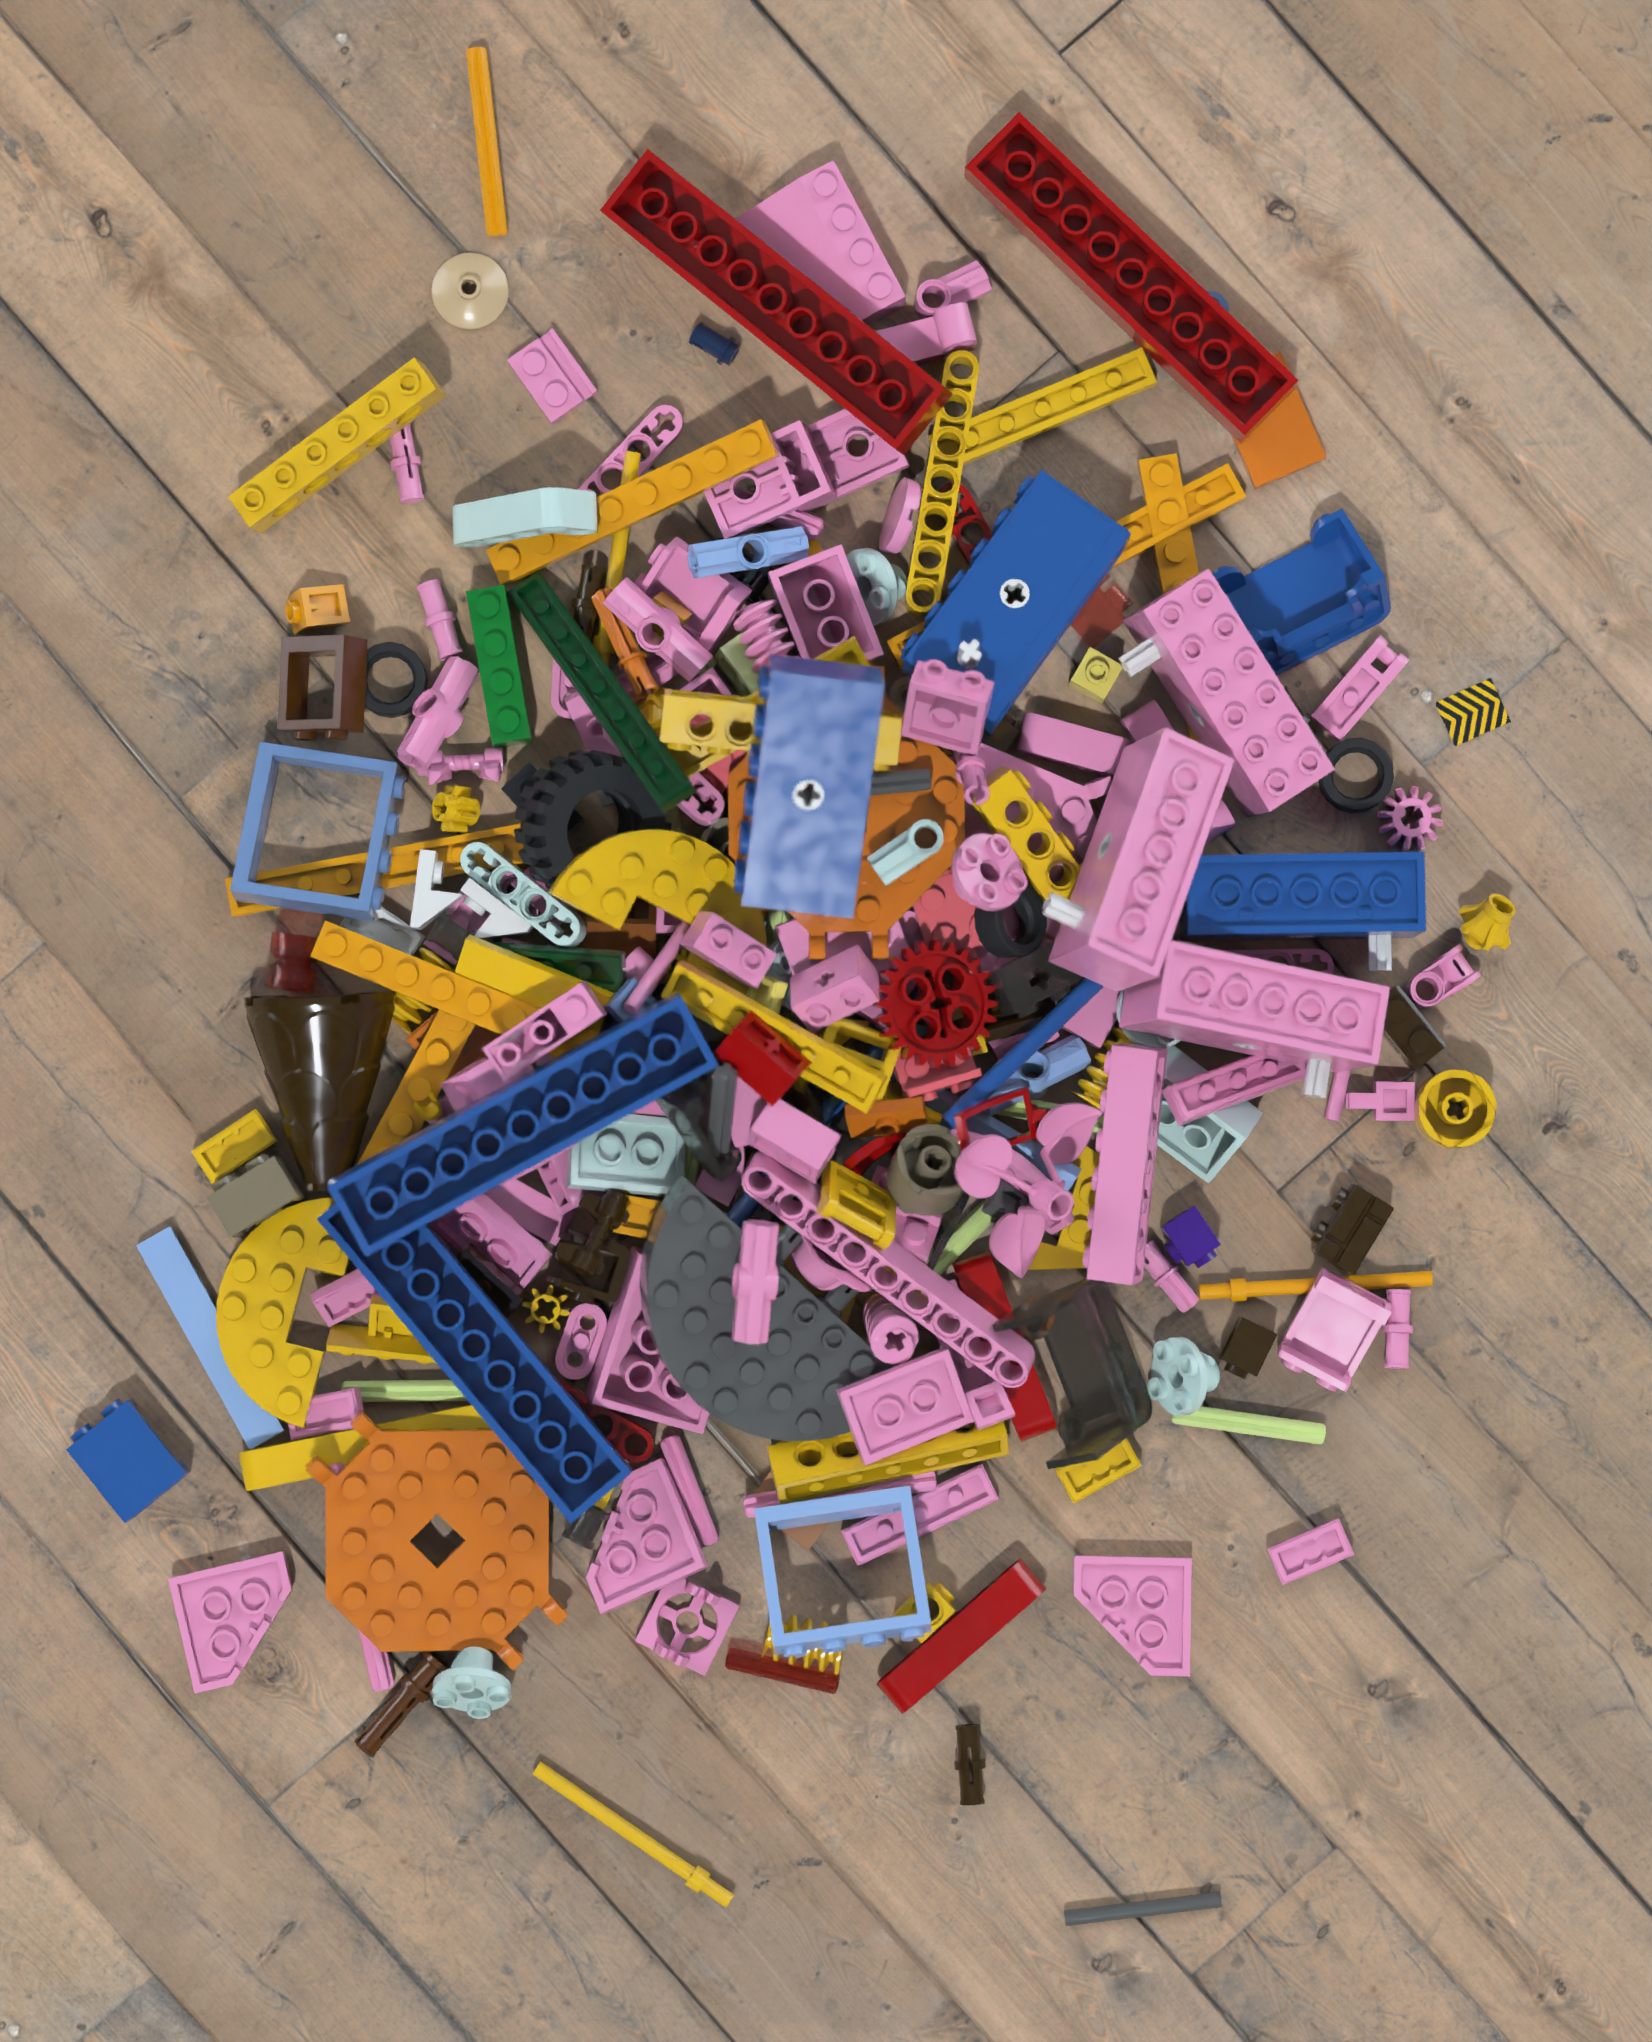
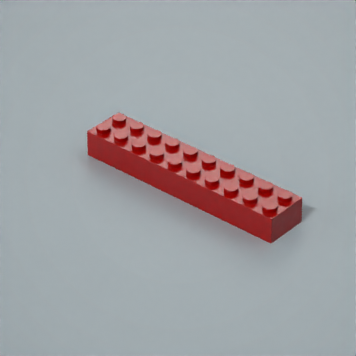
(1130, 277)
(776, 302)

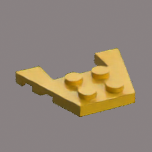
(1076, 1236)

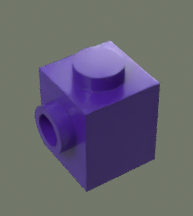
(1190, 1238)

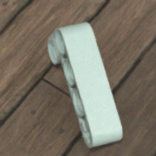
(524, 516)

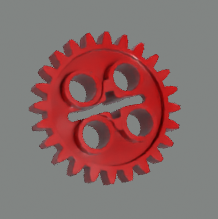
(902, 1013)

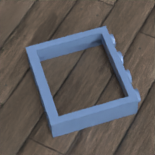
(255, 822)

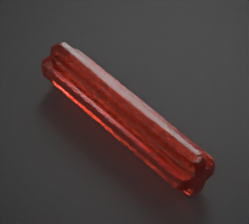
(781, 1671)

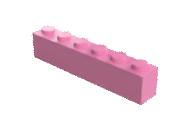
(1125, 1163)

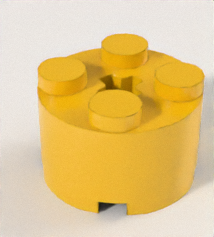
(1475, 1115)

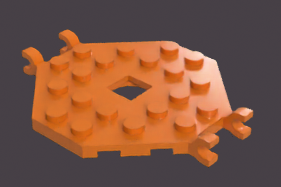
(887, 817)
(391, 1495)

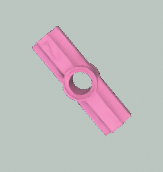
(639, 613)
(437, 713)
(755, 1281)

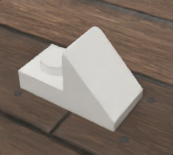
(427, 902)
(502, 920)

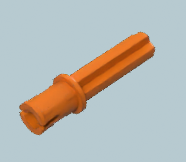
(626, 648)

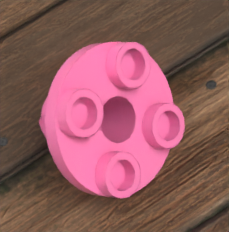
(987, 872)

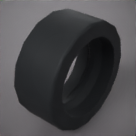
(419, 673)
(1384, 783)
(1031, 929)

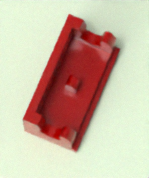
(762, 1058)

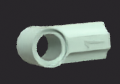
(903, 854)

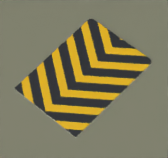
(1472, 712)

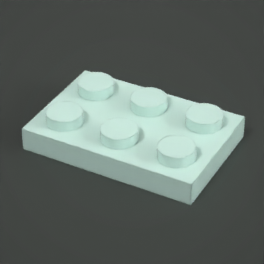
(629, 1156)

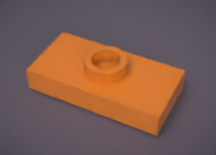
(886, 1117)

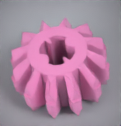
(1397, 811)

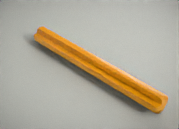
(486, 141)

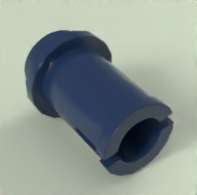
(715, 344)

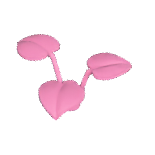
(983, 1164)

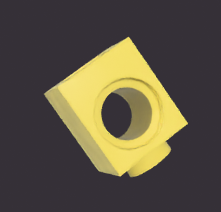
(1095, 675)

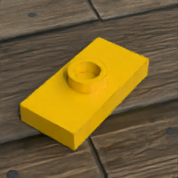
(234, 1146)
(1088, 1477)

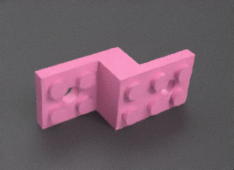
(807, 475)

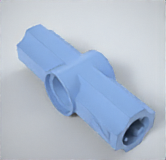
(726, 554)
(1050, 1064)

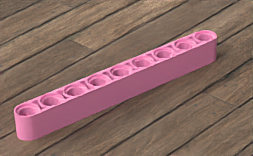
(895, 1286)

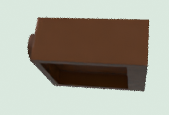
(348, 686)

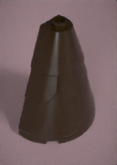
(322, 1071)

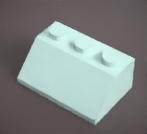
(1210, 1140)

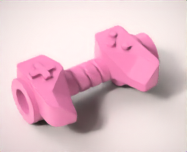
(489, 765)

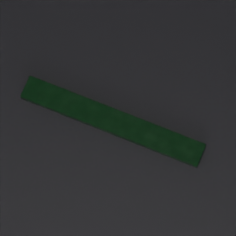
(601, 692)

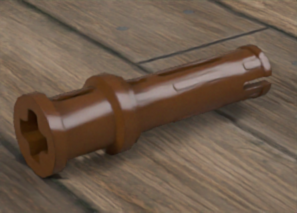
(414, 1689)

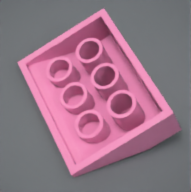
(829, 241)
(629, 1370)

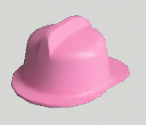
(822, 1270)

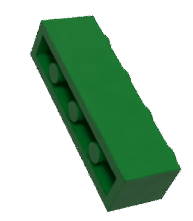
(499, 666)

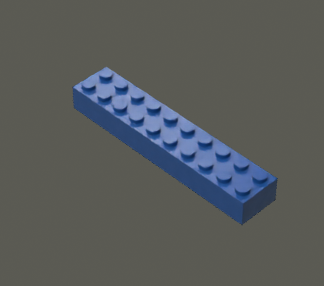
(521, 1124)
(489, 1364)

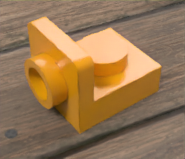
(317, 608)

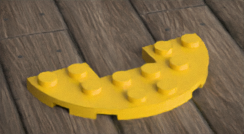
(666, 871)
(260, 1304)

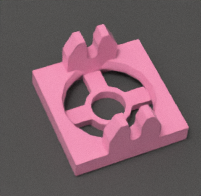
(699, 1660)

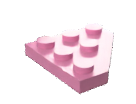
(644, 1541)
(1141, 1605)
(227, 1614)

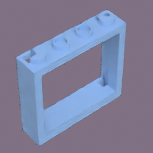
(834, 1509)

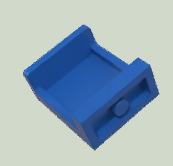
(126, 1459)

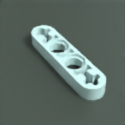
(522, 895)

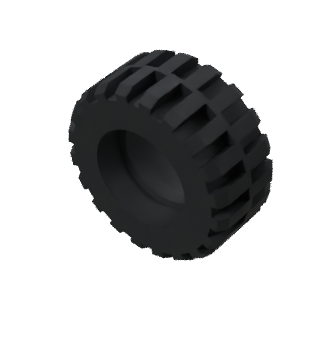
(560, 790)

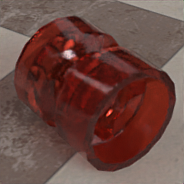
(293, 963)

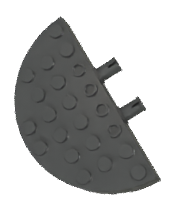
(688, 1308)

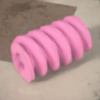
(761, 633)
(889, 1330)

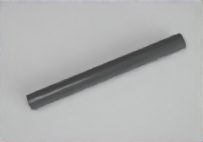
(1142, 1908)

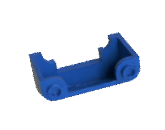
(1310, 595)

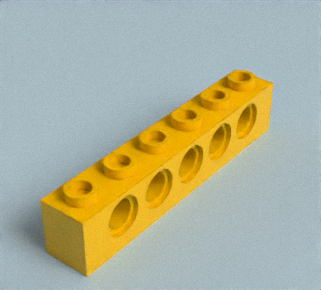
(337, 445)
(682, 706)
(1033, 817)
(838, 1474)

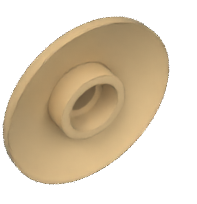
(471, 310)

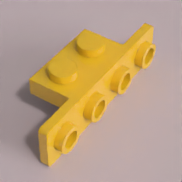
(384, 1338)

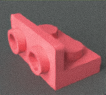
(925, 1081)

